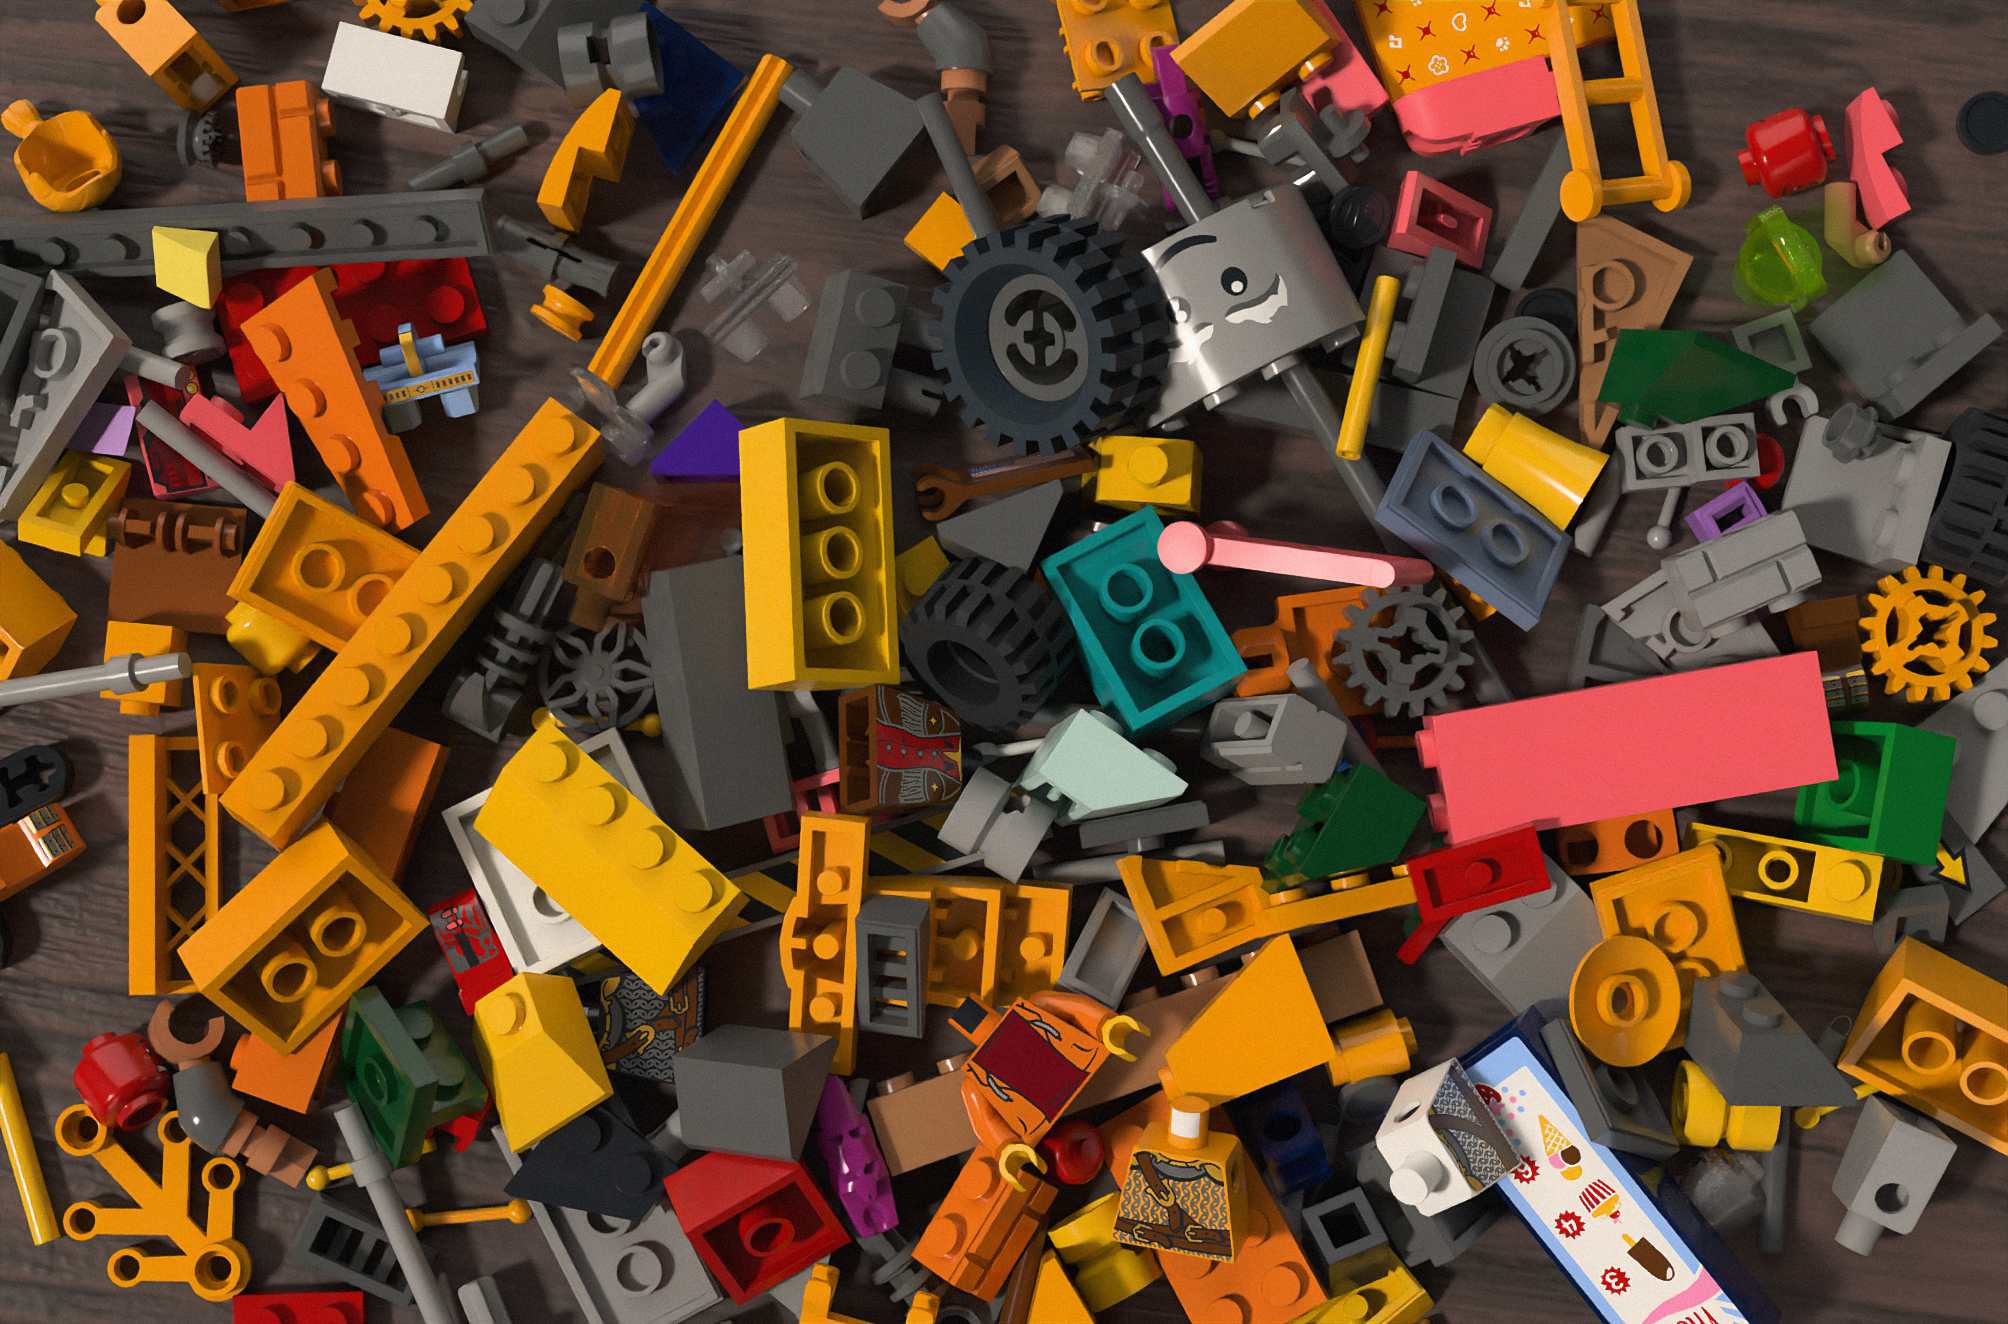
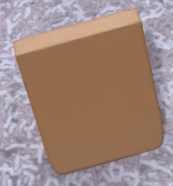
(1008, 186)

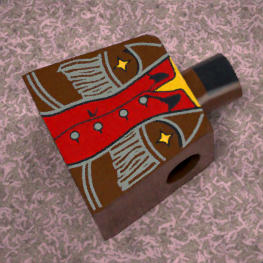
(899, 753)

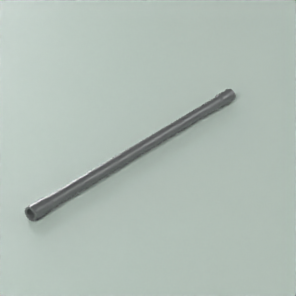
(1148, 130)

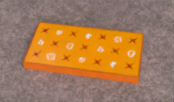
(1446, 39)

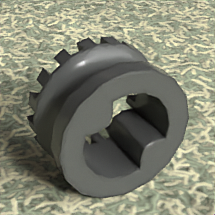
(199, 138)

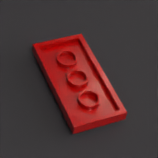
(377, 297)

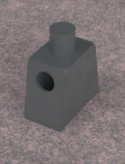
(853, 133)

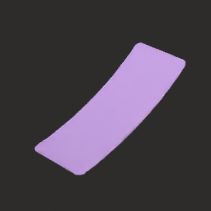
(104, 429)

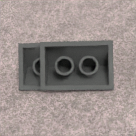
(717, 734)

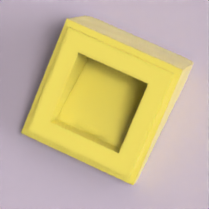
(188, 264)

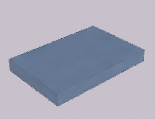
(1474, 529)

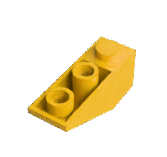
(1794, 873)

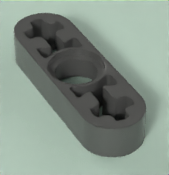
(1534, 218)

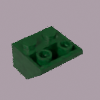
(1343, 829)

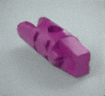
(1179, 94)
(854, 1161)

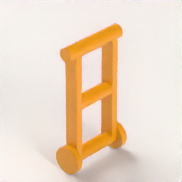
(1583, 189)

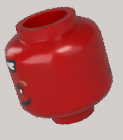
(1786, 152)
(122, 1080)

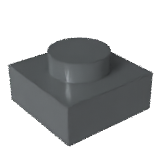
(1911, 912)

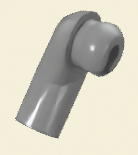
(665, 377)

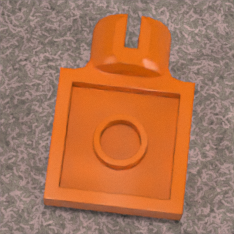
(1305, 630)

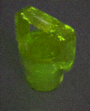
(1778, 263)

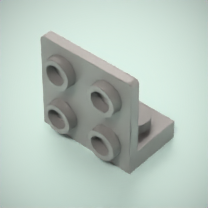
(1867, 507)

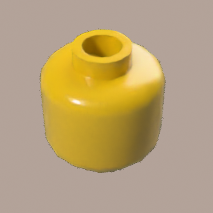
(267, 642)

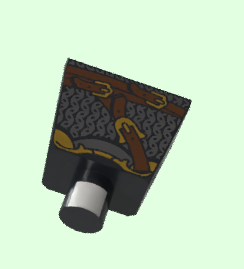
(641, 1029)

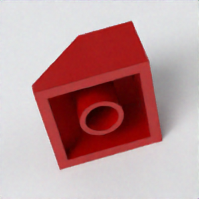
(754, 1218)

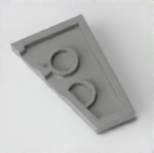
(1653, 617)

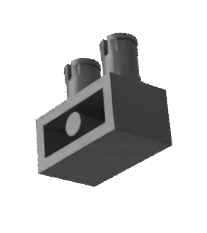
(855, 345)

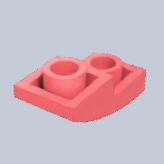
(1869, 137)

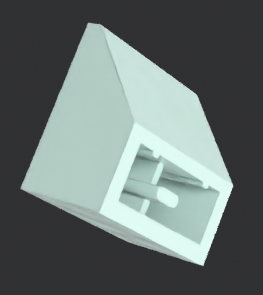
(1095, 773)

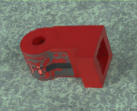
(470, 946)

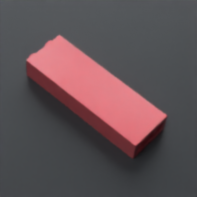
(1628, 747)

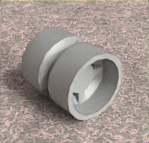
(997, 824)

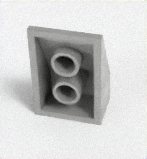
(1528, 945)

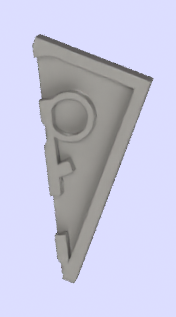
(59, 386)

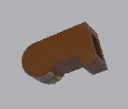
(1832, 632)

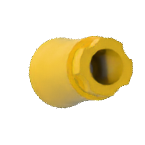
(1535, 462)

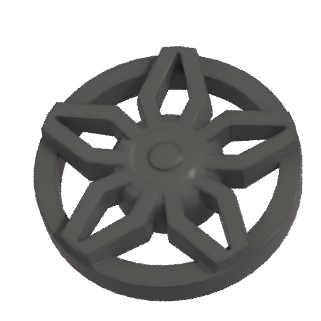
(596, 676)

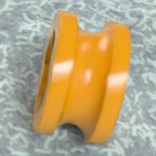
(562, 313)

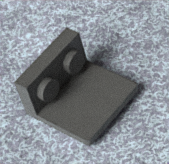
(1898, 336)

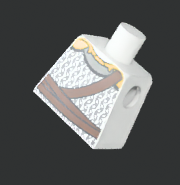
(1443, 1141)

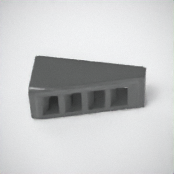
(898, 926)
(328, 1261)

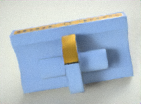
(421, 370)

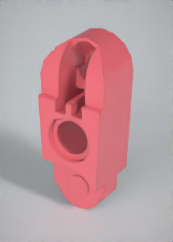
(1479, 109)

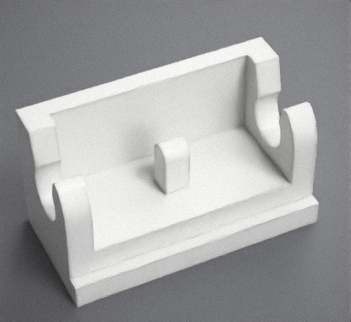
(396, 77)

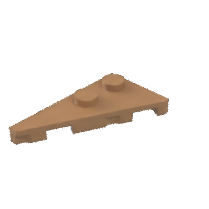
(1621, 284)

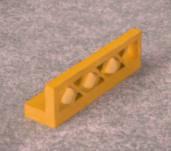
(151, 863)

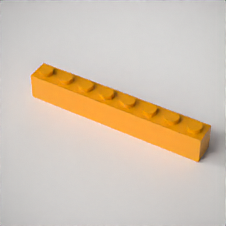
(414, 626)

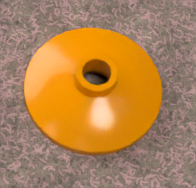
(1644, 1002)

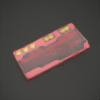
(169, 472)

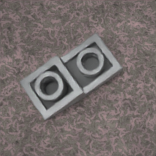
(1688, 454)

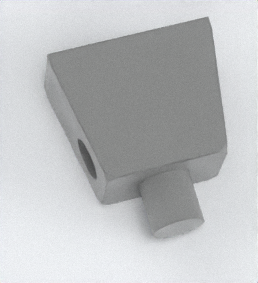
(1893, 1152)

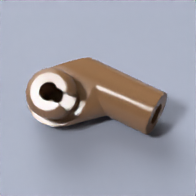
(1847, 235)

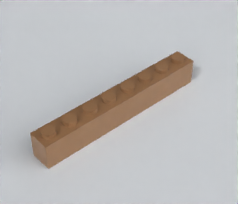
(928, 1117)

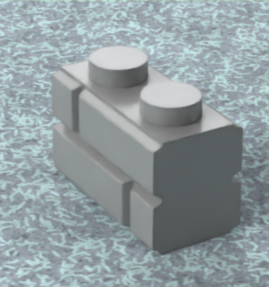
(1741, 573)
(1274, 740)

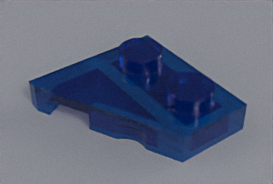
(695, 95)

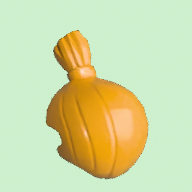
(64, 160)

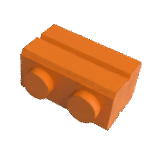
(286, 142)
(983, 1225)

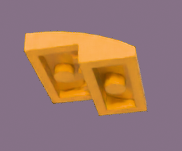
(591, 149)

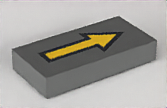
(1961, 870)

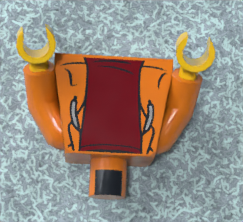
(1032, 1067)

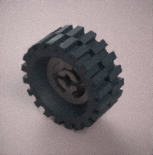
(1008, 348)

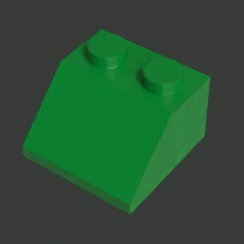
(1885, 796)

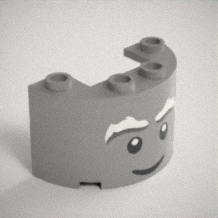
(1241, 302)

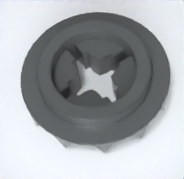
(1552, 373)

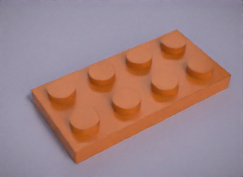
(1272, 1273)

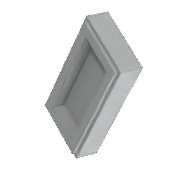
(1105, 952)

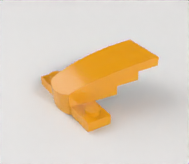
(982, 933)

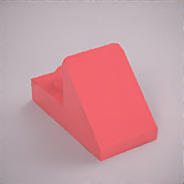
(259, 452)

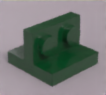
(404, 1073)

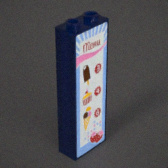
(1603, 1213)

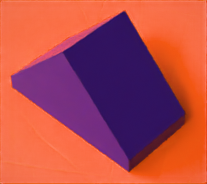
(703, 451)

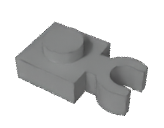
(1779, 343)

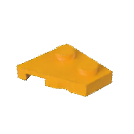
(1192, 907)

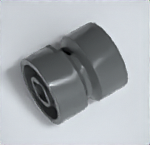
(630, 47)

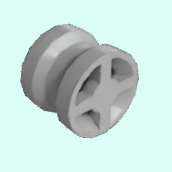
(188, 333)

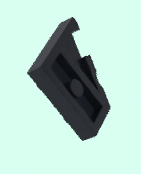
(596, 1168)

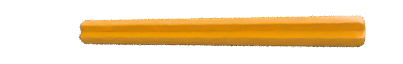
(691, 221)

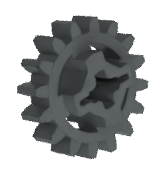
(1398, 676)

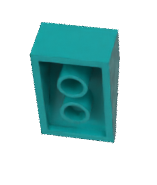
(1141, 628)

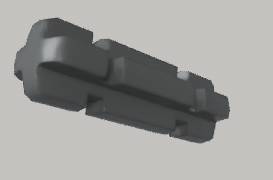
(555, 540)

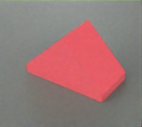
(1439, 216)

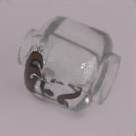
(1724, 1188)

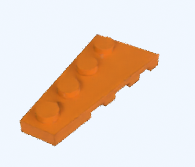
(321, 379)

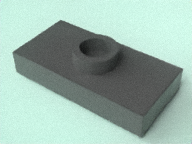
(1143, 829)

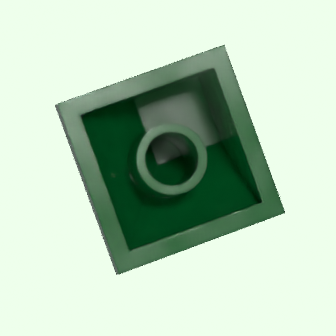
(1682, 377)

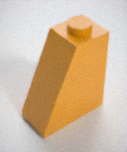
(1250, 1032)

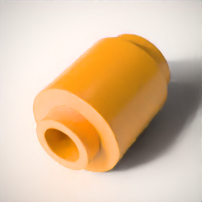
(1371, 1047)

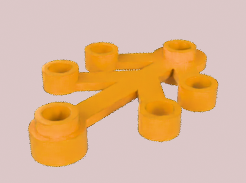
(162, 1211)

